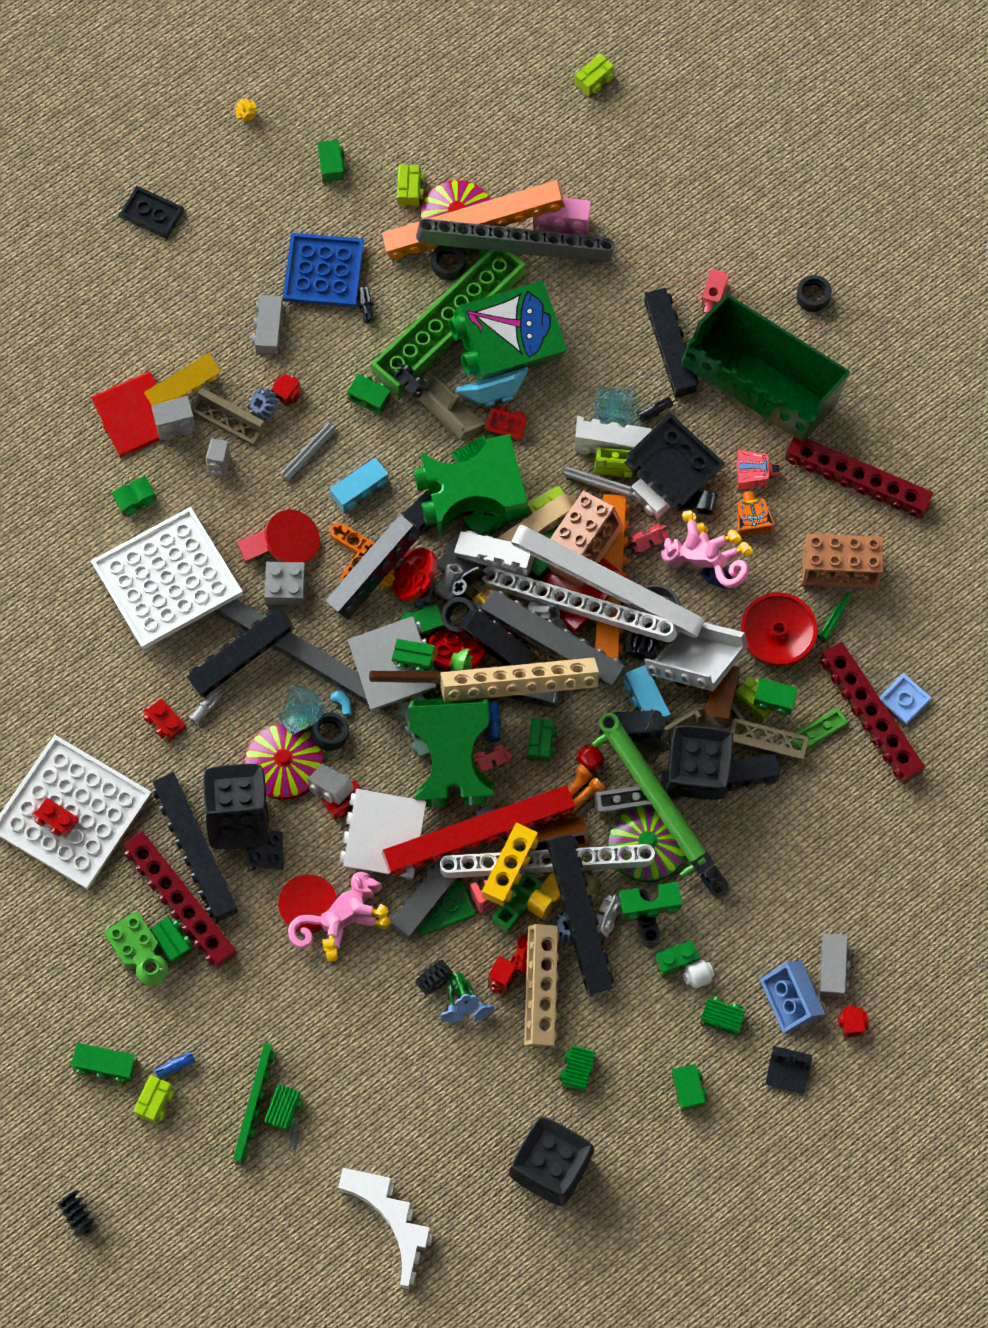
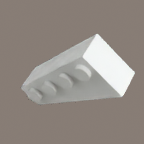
(595, 434)
(493, 553)

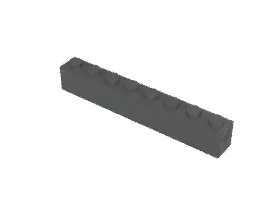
(549, 637)
(429, 893)

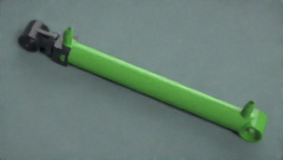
(663, 805)

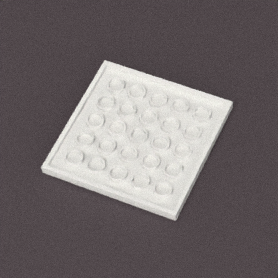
(167, 578)
(88, 789)

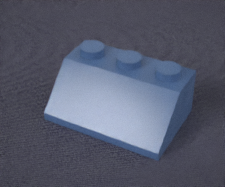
(792, 996)

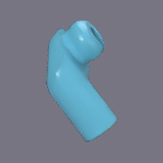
(344, 700)

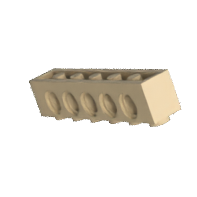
(534, 993)

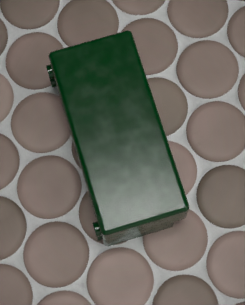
(765, 367)

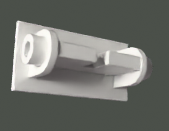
(610, 908)

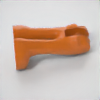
(583, 777)

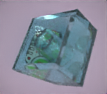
(613, 405)
(300, 709)

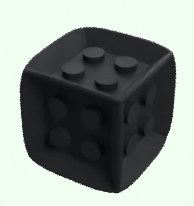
(699, 762)
(236, 806)
(551, 1161)

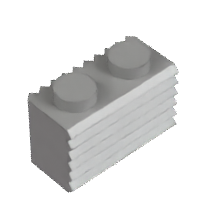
(218, 457)
(330, 784)

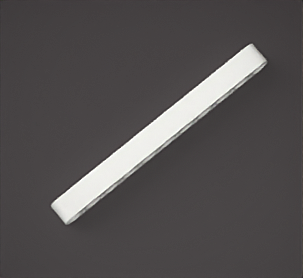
(606, 580)
(584, 609)
(539, 867)

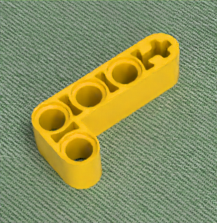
(544, 899)

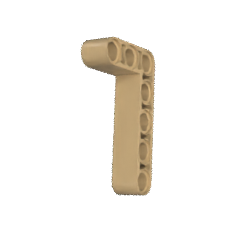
(544, 518)

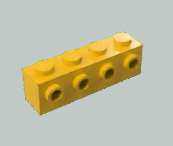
(184, 380)

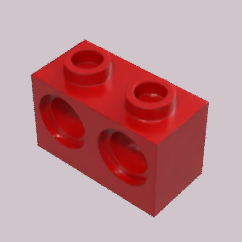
(502, 975)

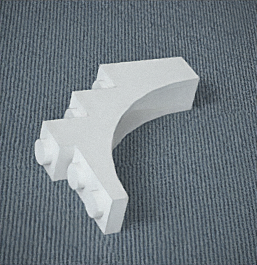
(410, 1237)

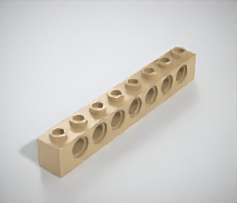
(519, 679)

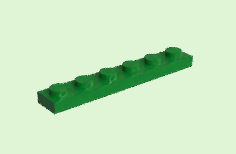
(252, 1111)

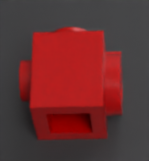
(287, 389)
(853, 1021)

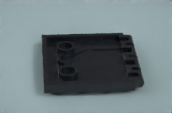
(673, 461)

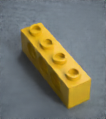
(519, 836)

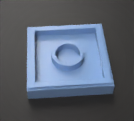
(905, 699)

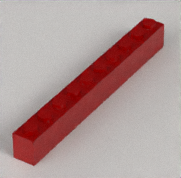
(478, 830)

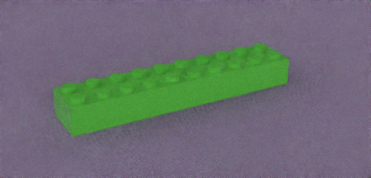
(431, 332)

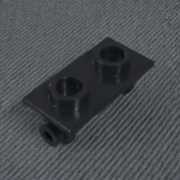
(416, 383)

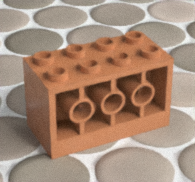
(587, 530)
(842, 561)

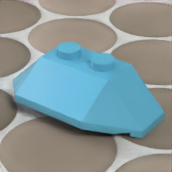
(493, 389)

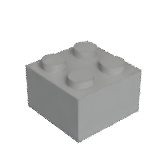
(173, 418)
(285, 583)

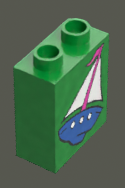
(508, 331)

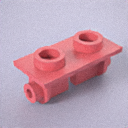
(641, 540)
(498, 754)

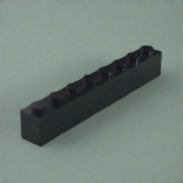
(195, 847)
(579, 914)

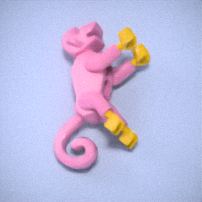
(705, 553)
(344, 911)

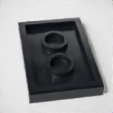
(151, 212)

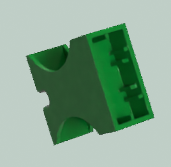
(482, 483)
(449, 734)

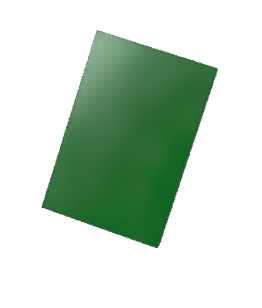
(452, 910)

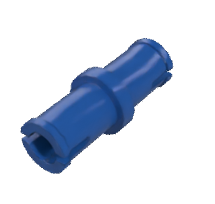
(495, 721)
(175, 1065)

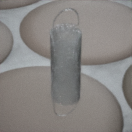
(293, 1140)

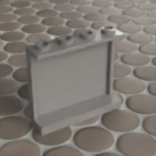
(375, 652)
(699, 660)

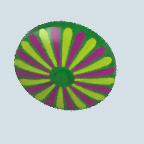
(641, 827)

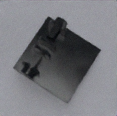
(267, 855)
(788, 1069)

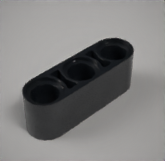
(648, 927)

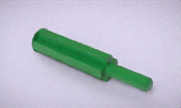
(833, 619)

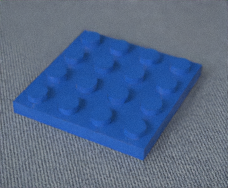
(323, 270)

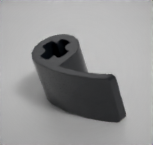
(702, 501)
(462, 586)

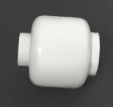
(698, 974)

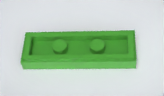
(821, 729)

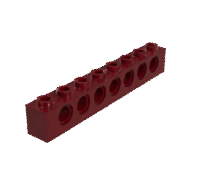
(870, 474)
(840, 655)
(141, 844)

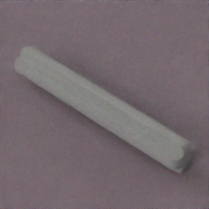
(308, 451)
(598, 481)

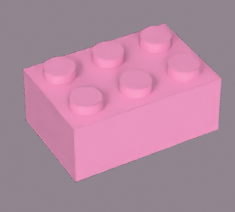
(568, 220)

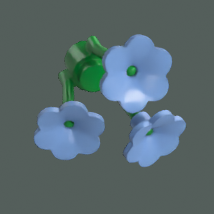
(466, 1003)

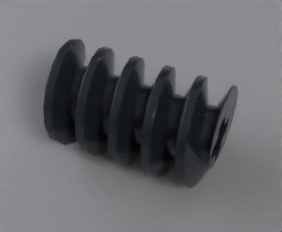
(76, 1214)

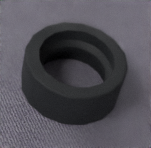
(448, 274)
(816, 281)
(449, 607)
(330, 744)

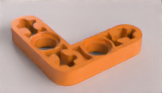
(359, 549)

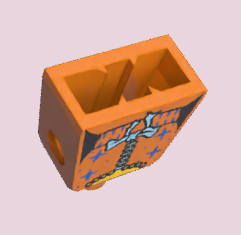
(753, 516)

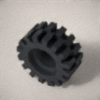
(433, 977)

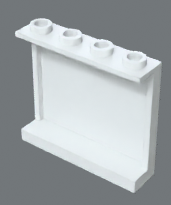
(377, 824)

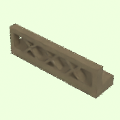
(230, 410)
(765, 747)

